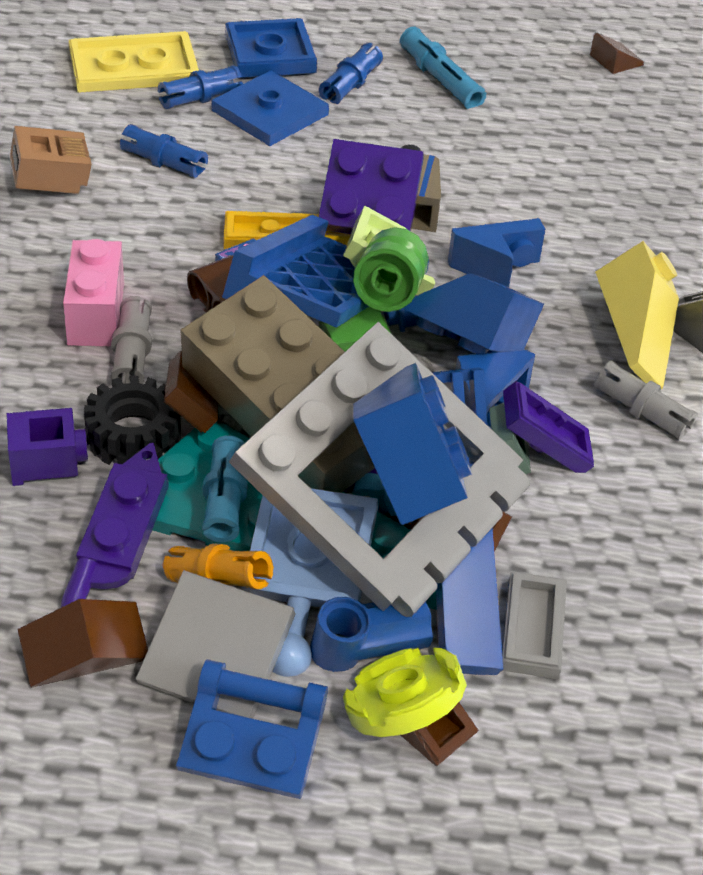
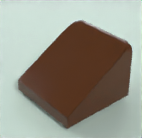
(613, 54)
(443, 736)

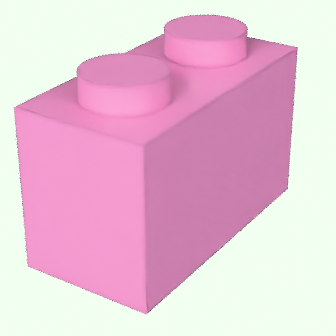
(93, 292)

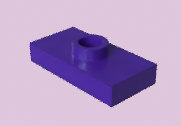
(547, 428)

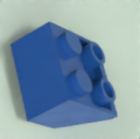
(477, 314)
(410, 447)

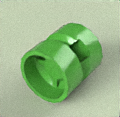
(390, 257)

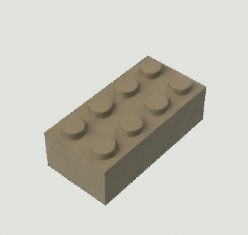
(257, 358)

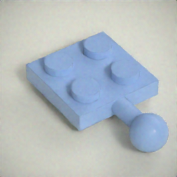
(303, 572)

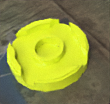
(404, 692)

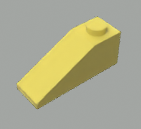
(642, 308)

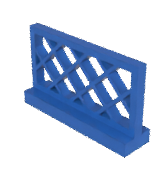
(304, 268)

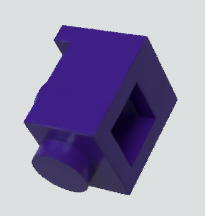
(44, 445)

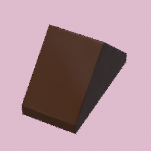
(82, 640)

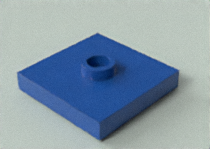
(270, 45)
(270, 107)

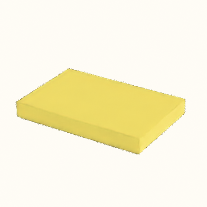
(131, 60)

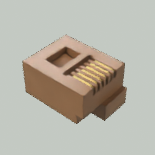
(49, 159)

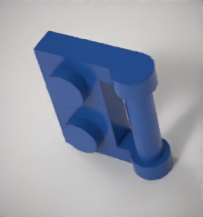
(246, 748)

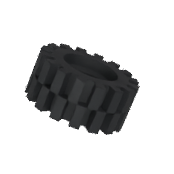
(129, 401)

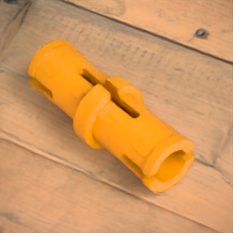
(220, 565)

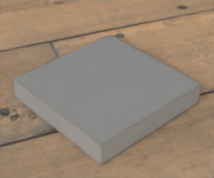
(217, 625)

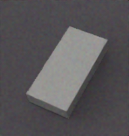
(534, 625)

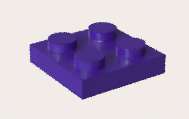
(370, 177)

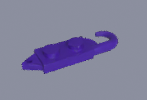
(119, 526)

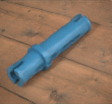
(433, 58)

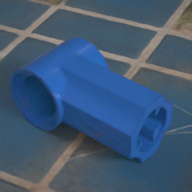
(368, 632)

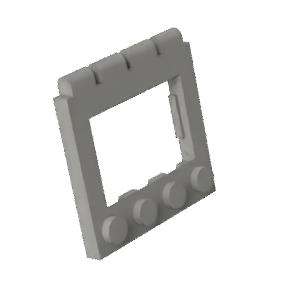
(323, 412)

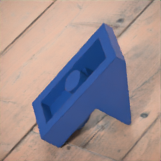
(495, 248)

